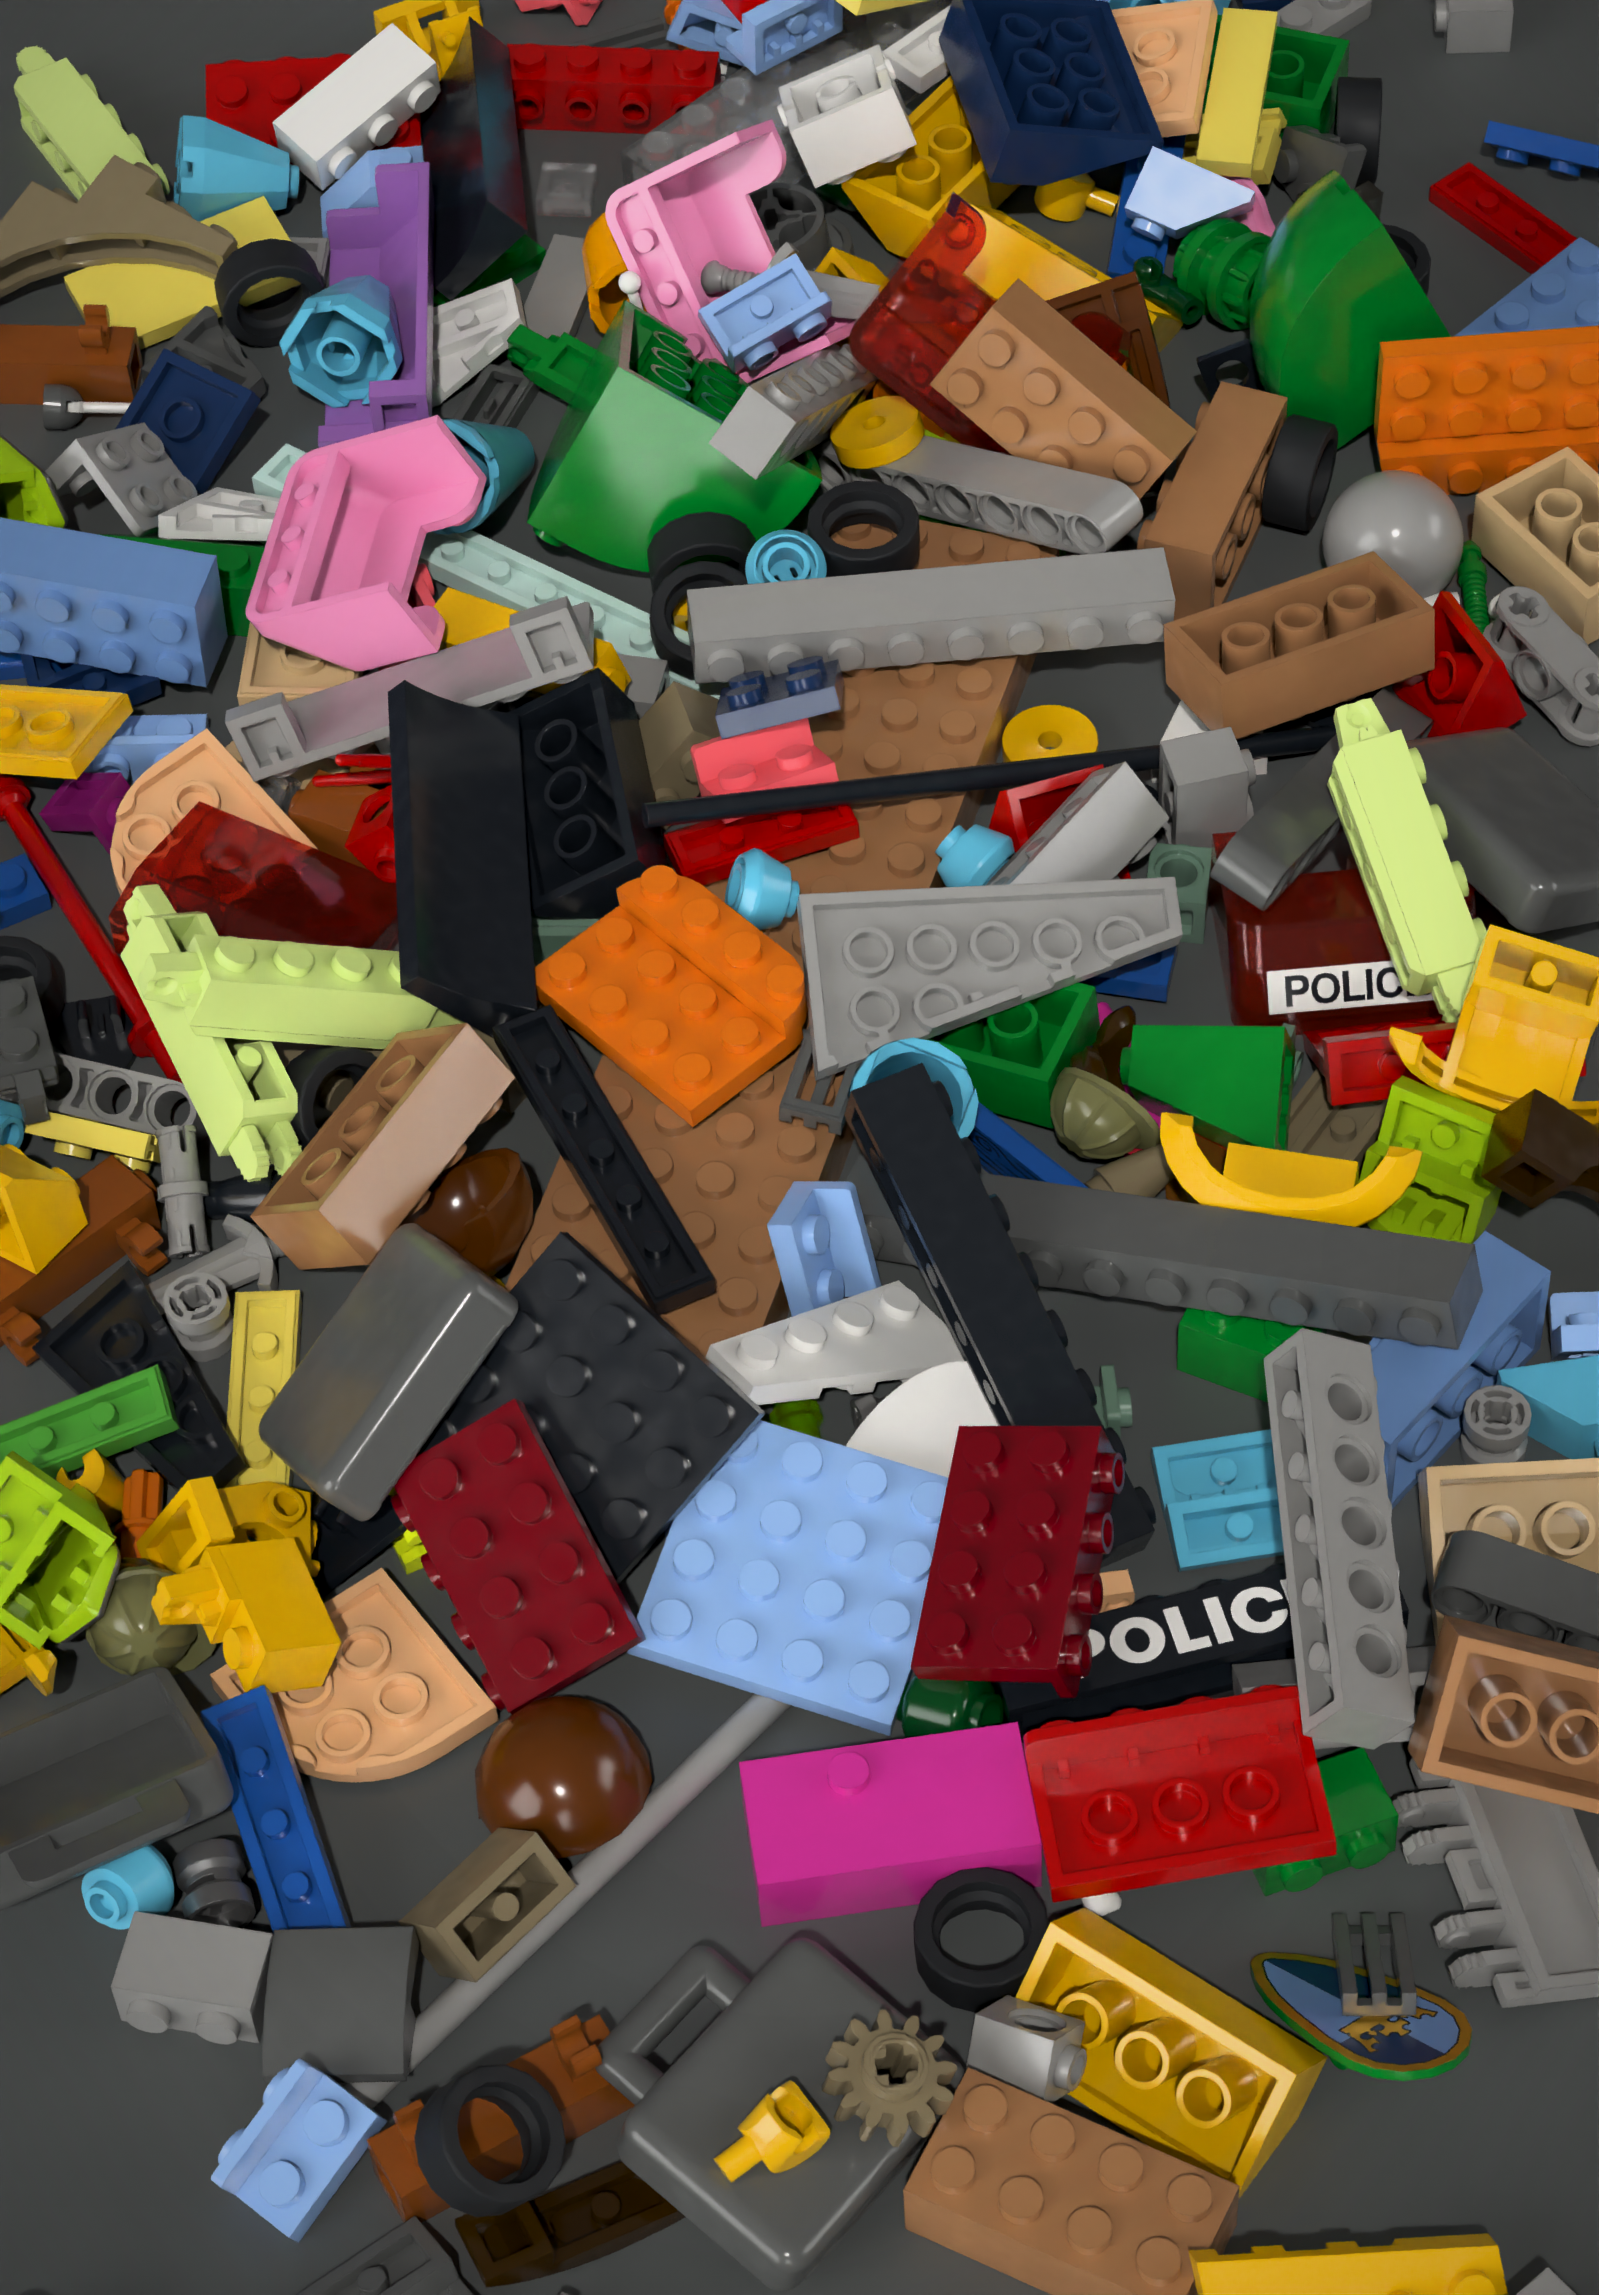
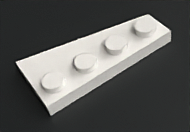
(838, 1345)

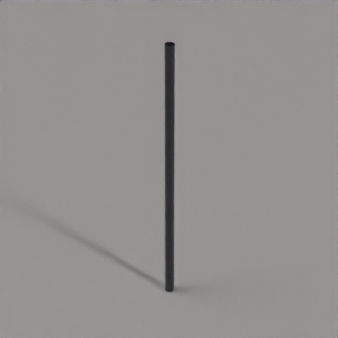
(946, 780)

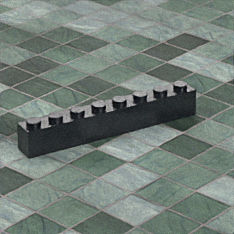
(978, 1275)

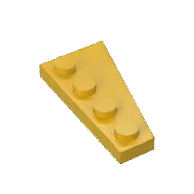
(1407, 2267)

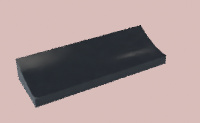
(474, 162)
(461, 858)

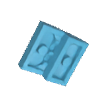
(1219, 1499)

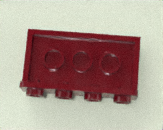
(1019, 1556)
(514, 1558)

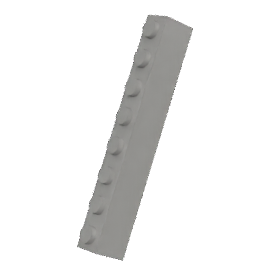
(932, 614)

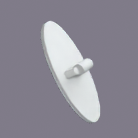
(922, 1418)

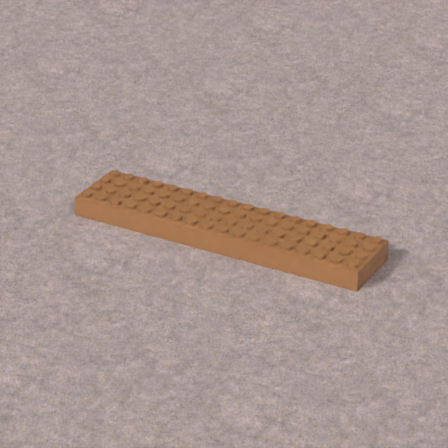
(741, 1158)

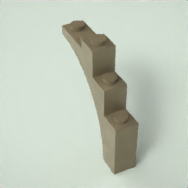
(114, 221)

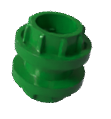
(1220, 268)

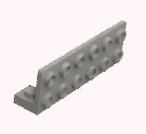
(538, 648)

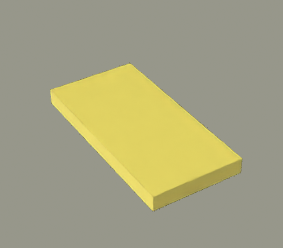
(166, 298)

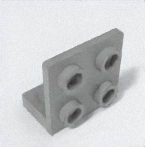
(129, 470)

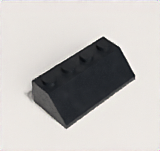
(584, 797)

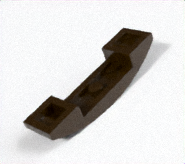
(565, 2227)

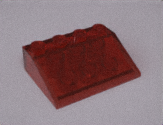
(263, 886)

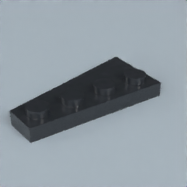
(124, 1333)

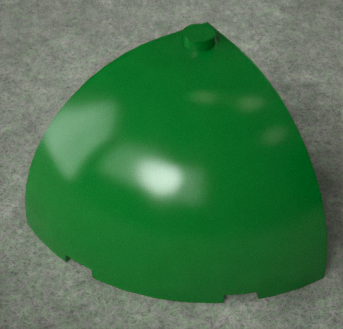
(1325, 303)
(641, 453)

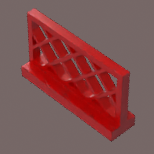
(1362, 1061)

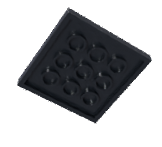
(614, 1396)

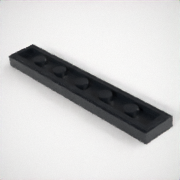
(604, 1161)

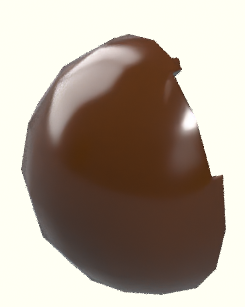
(480, 1208)
(563, 1773)

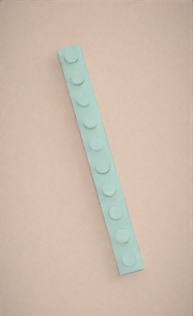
(512, 579)

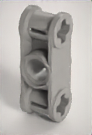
(1548, 662)

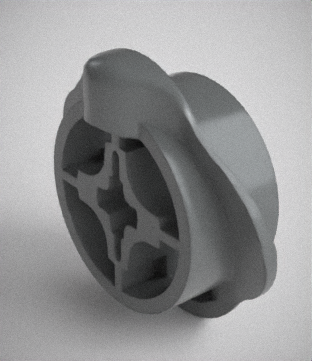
(798, 217)

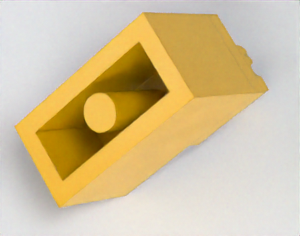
(260, 1608)

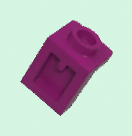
(87, 805)

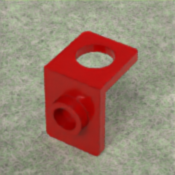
(374, 840)

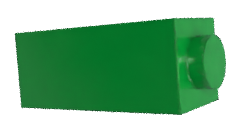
(1223, 1076)

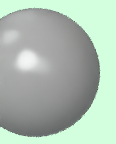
(1403, 522)

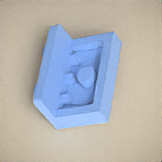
(766, 314)

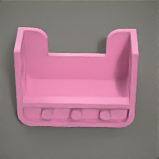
(700, 214)
(352, 542)

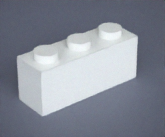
(358, 106)

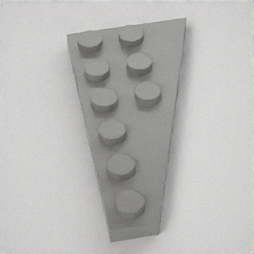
(948, 956)

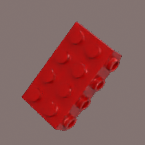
(258, 92)
(1177, 1793)

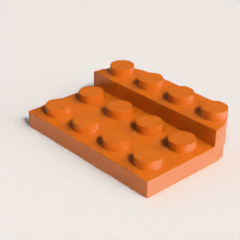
(1487, 404)
(679, 992)

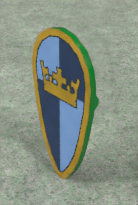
(1398, 2048)

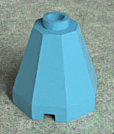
(228, 168)
(344, 341)

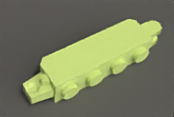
(71, 122)
(1404, 858)
(288, 992)
(231, 1081)

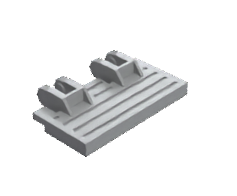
(1528, 1866)

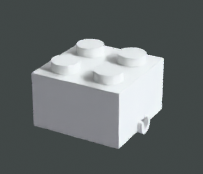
(847, 117)

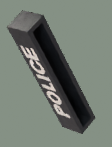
(1168, 1650)

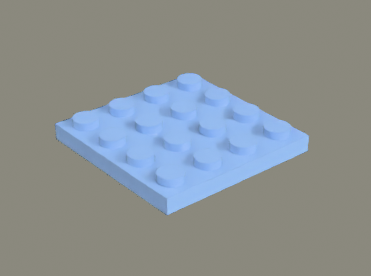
(799, 1576)

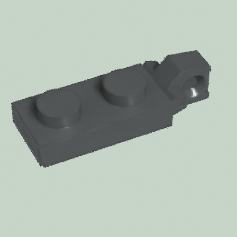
(25, 1049)

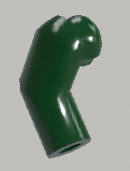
(1165, 292)

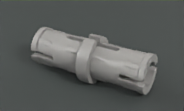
(182, 1191)

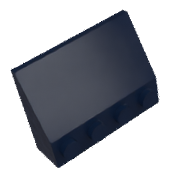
(1046, 88)

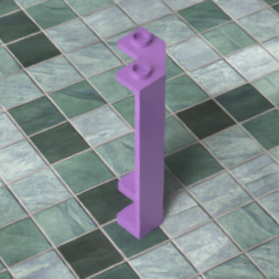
(398, 250)

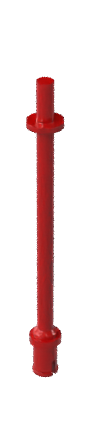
(143, 1037)

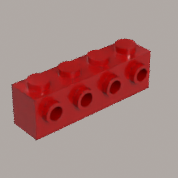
(609, 84)

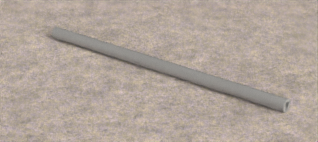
(590, 1876)

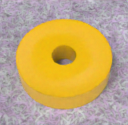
(877, 432)
(1044, 727)

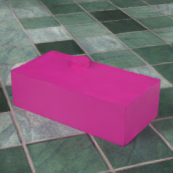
(886, 1821)

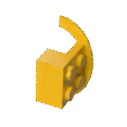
(1518, 1026)
(1285, 1180)

